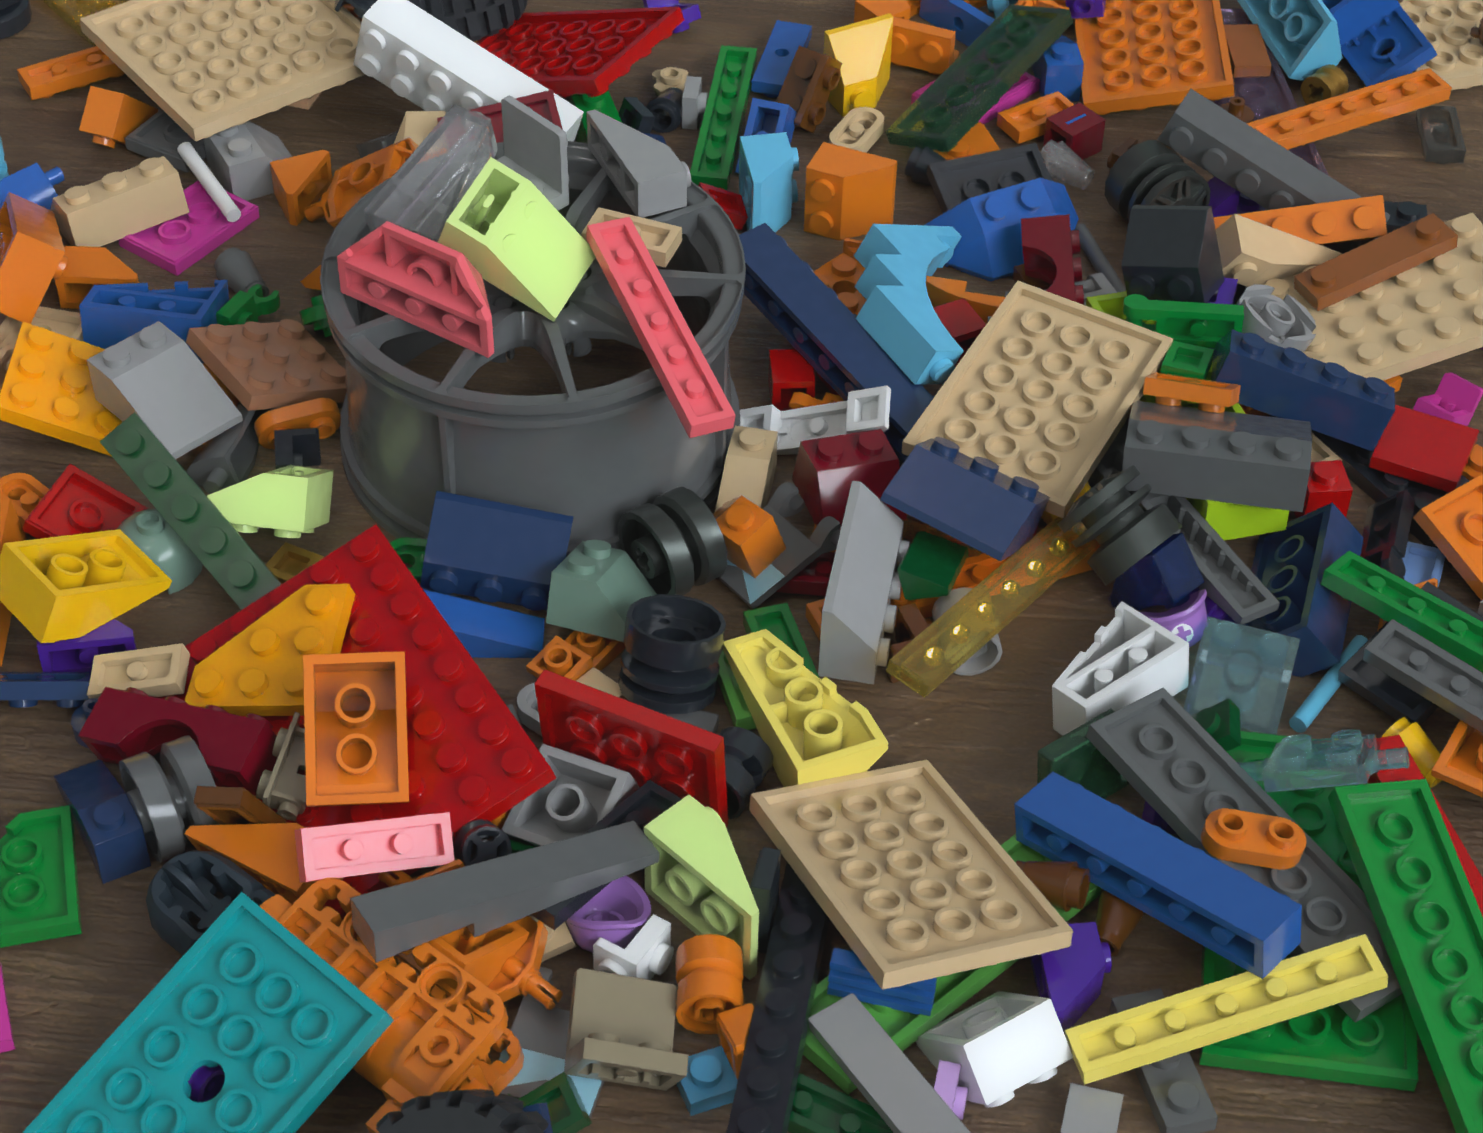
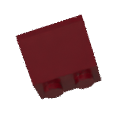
(831, 464)

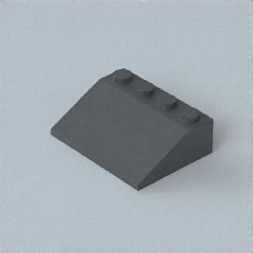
(1219, 455)

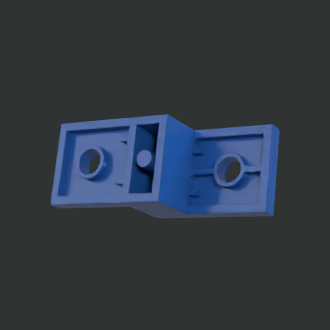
(1372, 27)

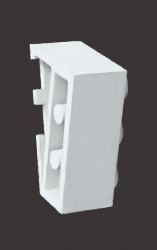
(1120, 667)

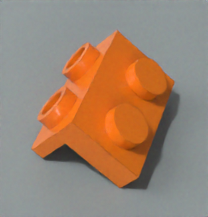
(922, 46)

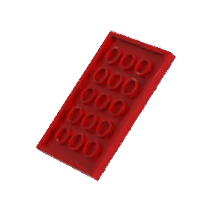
(581, 48)

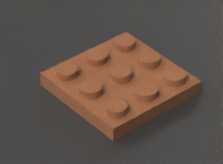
(269, 363)

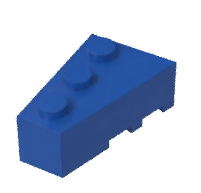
(121, 310)

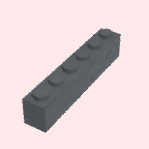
(1250, 160)

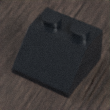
(1172, 253)

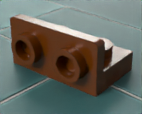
(809, 86)

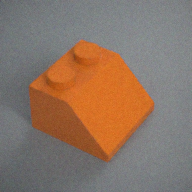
(848, 192)

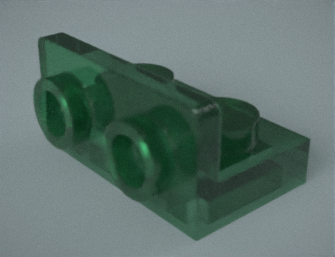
(1080, 762)

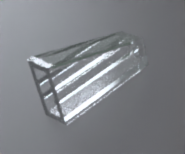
(435, 175)

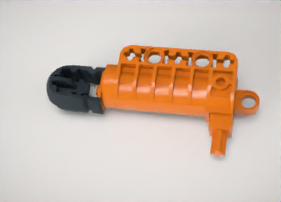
(434, 1039)

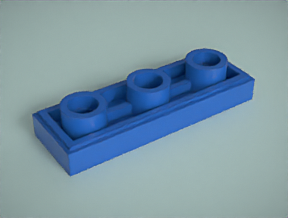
(956, 16)
(779, 56)

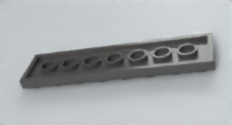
(1189, 777)

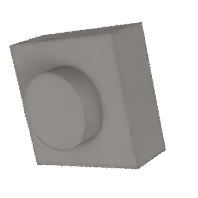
(693, 102)

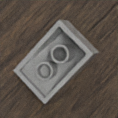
(164, 386)

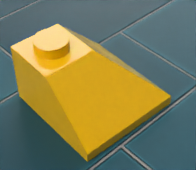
(865, 61)

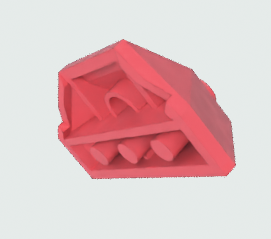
(420, 285)

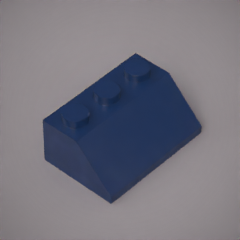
(967, 498)
(493, 550)

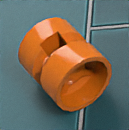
(707, 980)

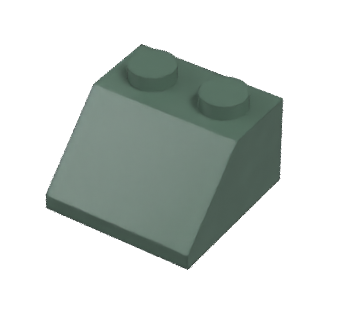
(595, 590)

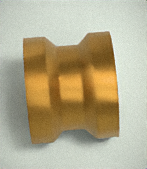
(1324, 84)

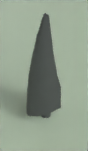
(229, 455)

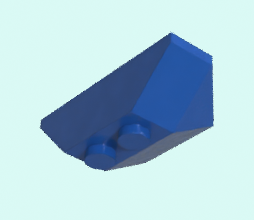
(993, 225)

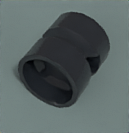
(746, 766)

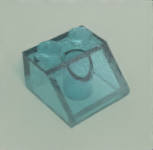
(1248, 668)

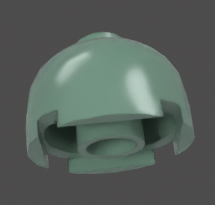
(163, 547)

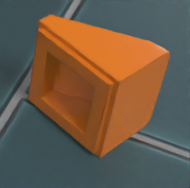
(733, 1033)

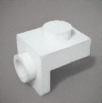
(643, 957)

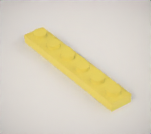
(1225, 1009)

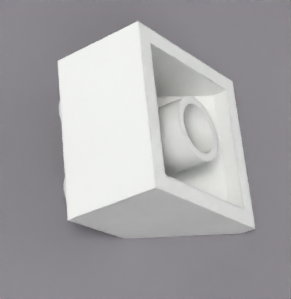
(999, 1045)

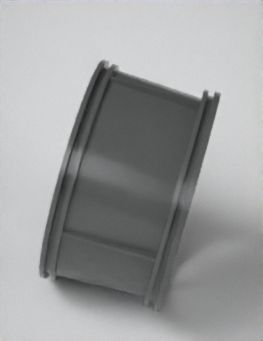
(553, 453)

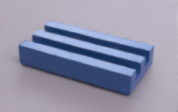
(850, 976)

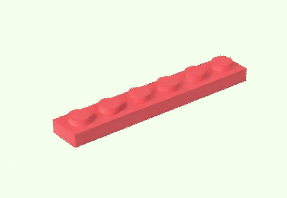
(660, 327)

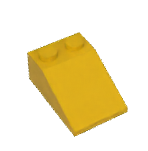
(75, 582)

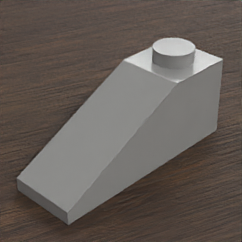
(638, 165)

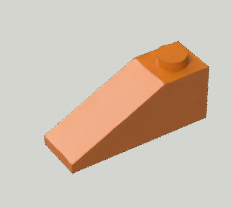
(260, 850)

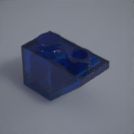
(1160, 577)

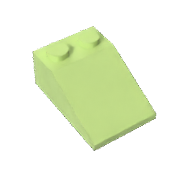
(702, 877)

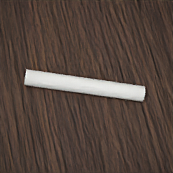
(209, 182)

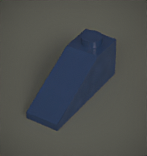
(104, 820)

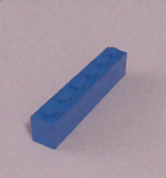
(1160, 874)

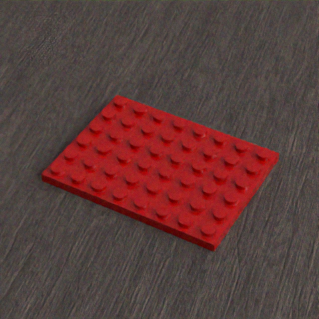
(460, 734)

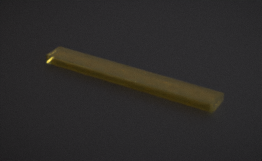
(988, 608)

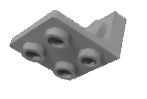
(536, 150)

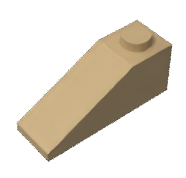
(749, 466)

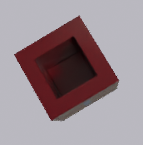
(1078, 129)

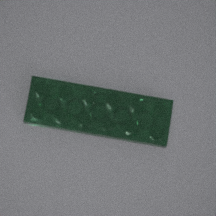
(979, 77)

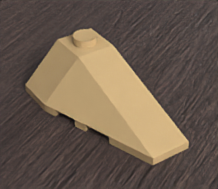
(1261, 253)

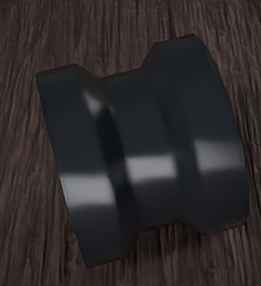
(496, 843)

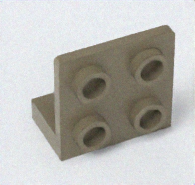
(623, 1031)

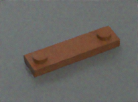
(1375, 262)

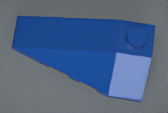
(489, 629)

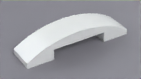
(862, 412)

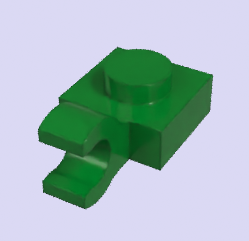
(248, 306)

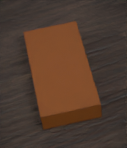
(1247, 51)

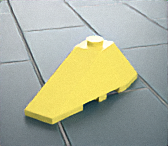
(799, 715)

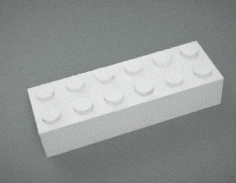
(439, 65)

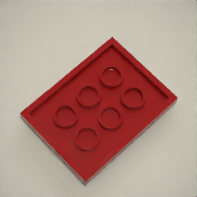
(633, 740)

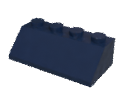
(1304, 389)
(1292, 569)

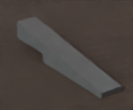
(1224, 573)
(497, 889)

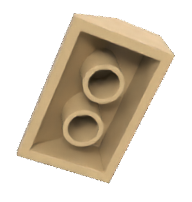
(120, 204)

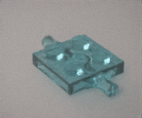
(1326, 762)

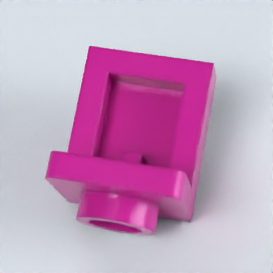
(1453, 400)

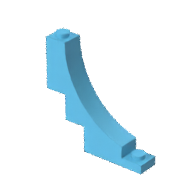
(897, 298)

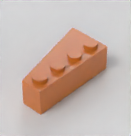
(28, 256)

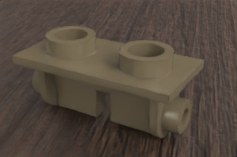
(284, 787)

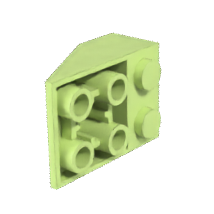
(518, 240)
(283, 499)

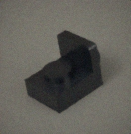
(297, 447)

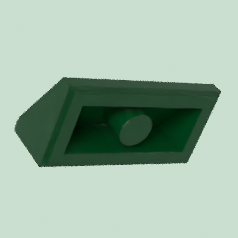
(930, 566)

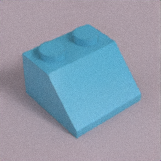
(767, 179)

